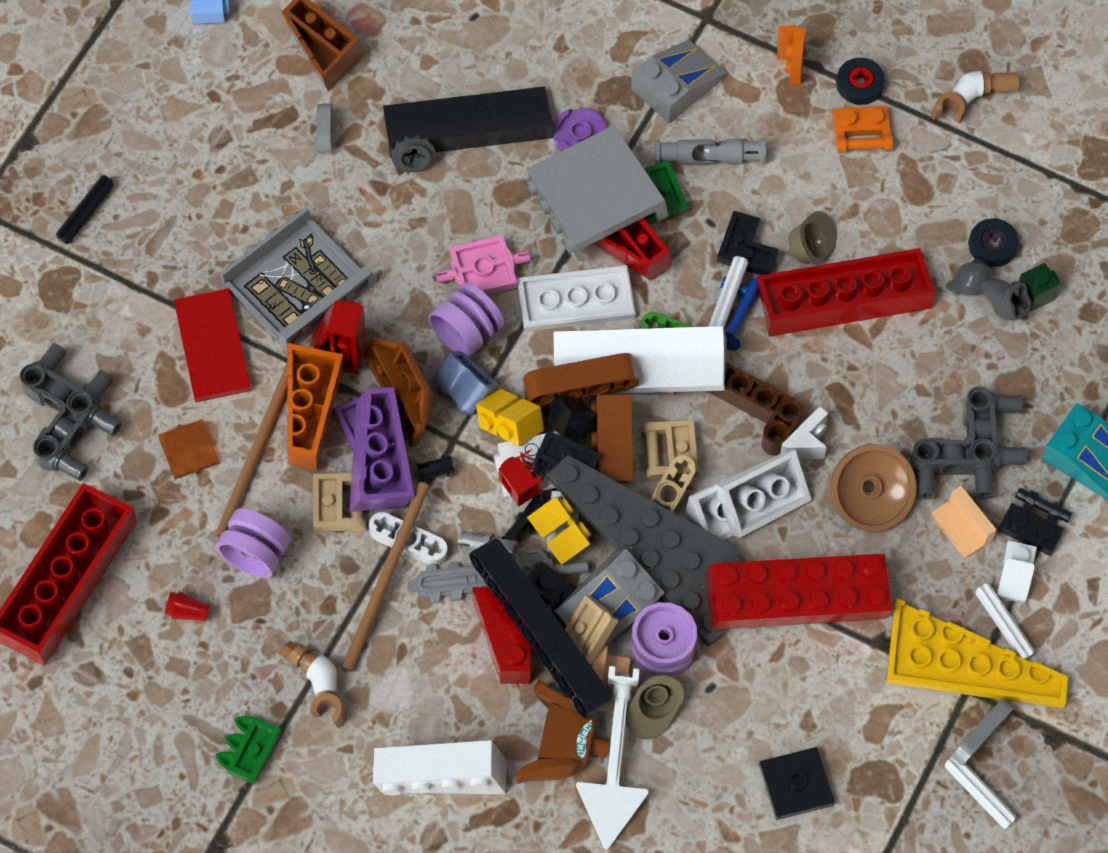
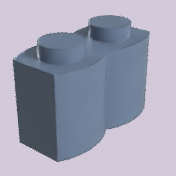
(464, 382)

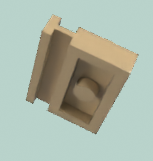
(590, 627)

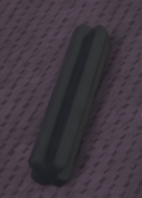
(84, 209)

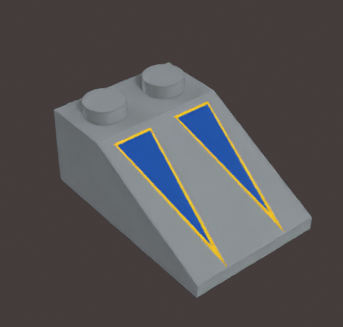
(675, 79)
(617, 585)

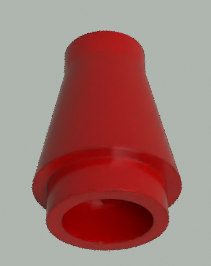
(186, 607)

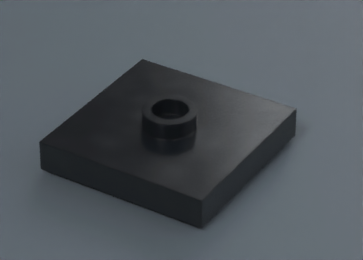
(796, 783)

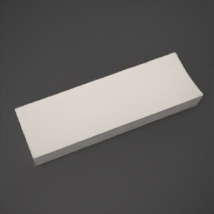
(663, 357)

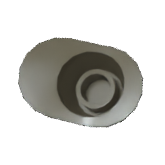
(813, 239)
(654, 705)

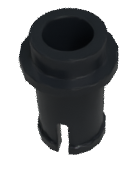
(436, 468)

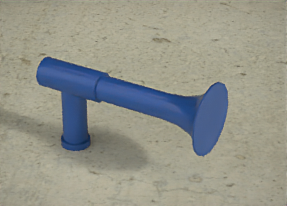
(749, 294)

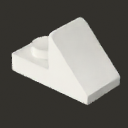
(806, 437)
(1016, 572)

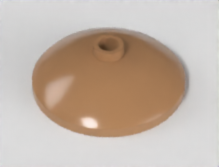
(891, 490)

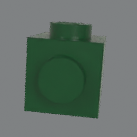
(1041, 285)

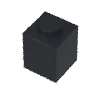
(570, 417)

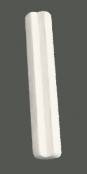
(729, 292)
(1004, 621)
(981, 792)

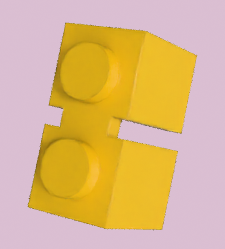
(509, 417)
(571, 539)

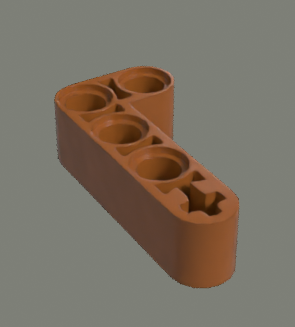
(580, 379)

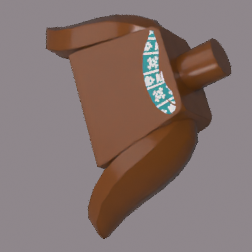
(564, 741)

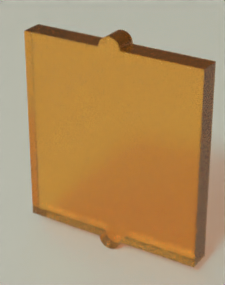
(188, 449)

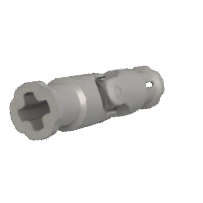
(725, 150)

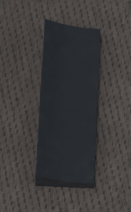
(472, 120)

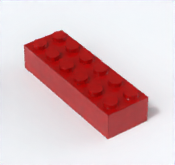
(64, 573)
(798, 591)

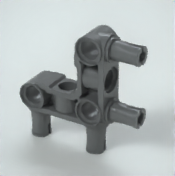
(69, 424)
(960, 456)

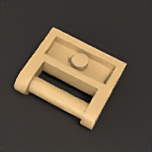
(679, 441)
(329, 504)

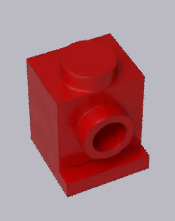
(519, 480)

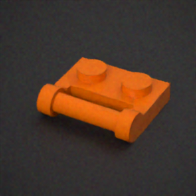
(862, 122)

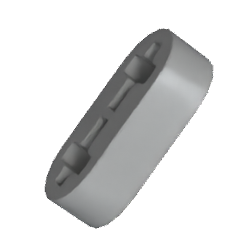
(324, 128)

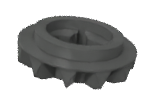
(422, 158)

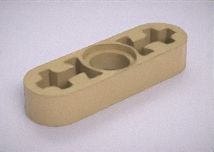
(685, 479)

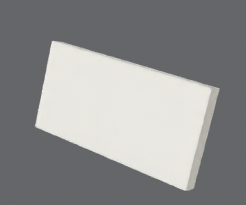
(576, 298)

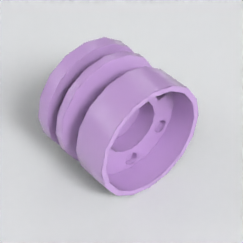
(466, 319)

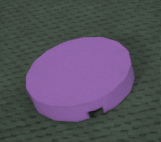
(577, 126)

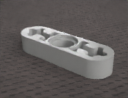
(982, 732)

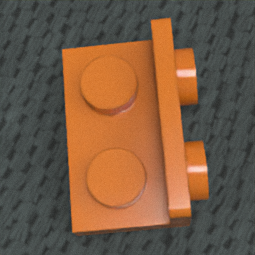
(792, 49)

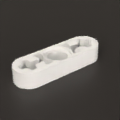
(430, 539)

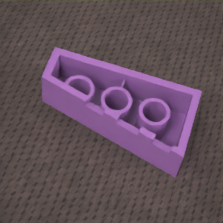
(379, 454)

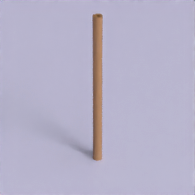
(255, 452)
(385, 577)

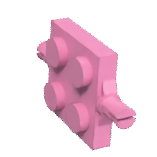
(484, 264)

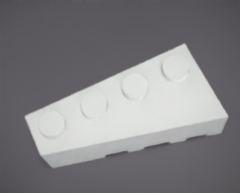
(441, 768)

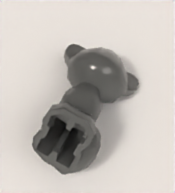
(1007, 299)

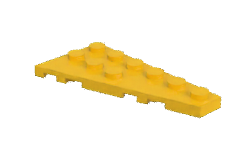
(955, 660)

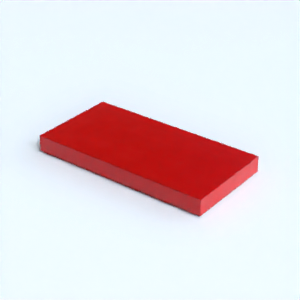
(212, 345)

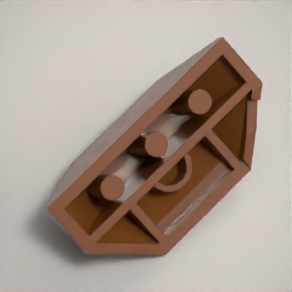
(397, 368)

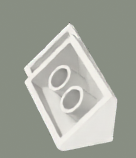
(750, 497)

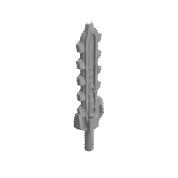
(460, 580)

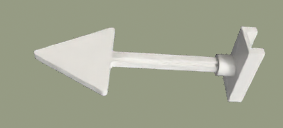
(611, 804)

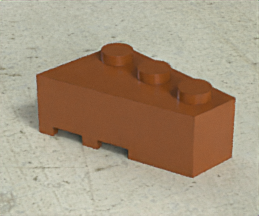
(323, 40)
(613, 436)

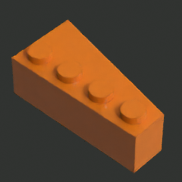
(310, 401)

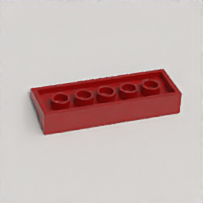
(845, 292)

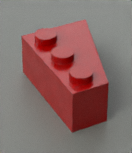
(638, 248)

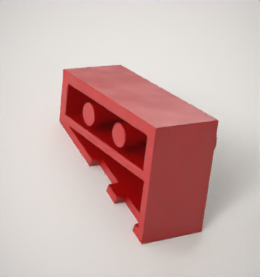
(343, 333)
(506, 643)

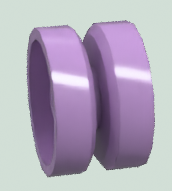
(253, 543)
(663, 639)

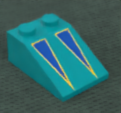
(1081, 449)

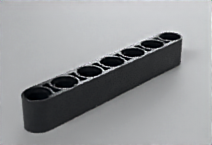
(540, 628)

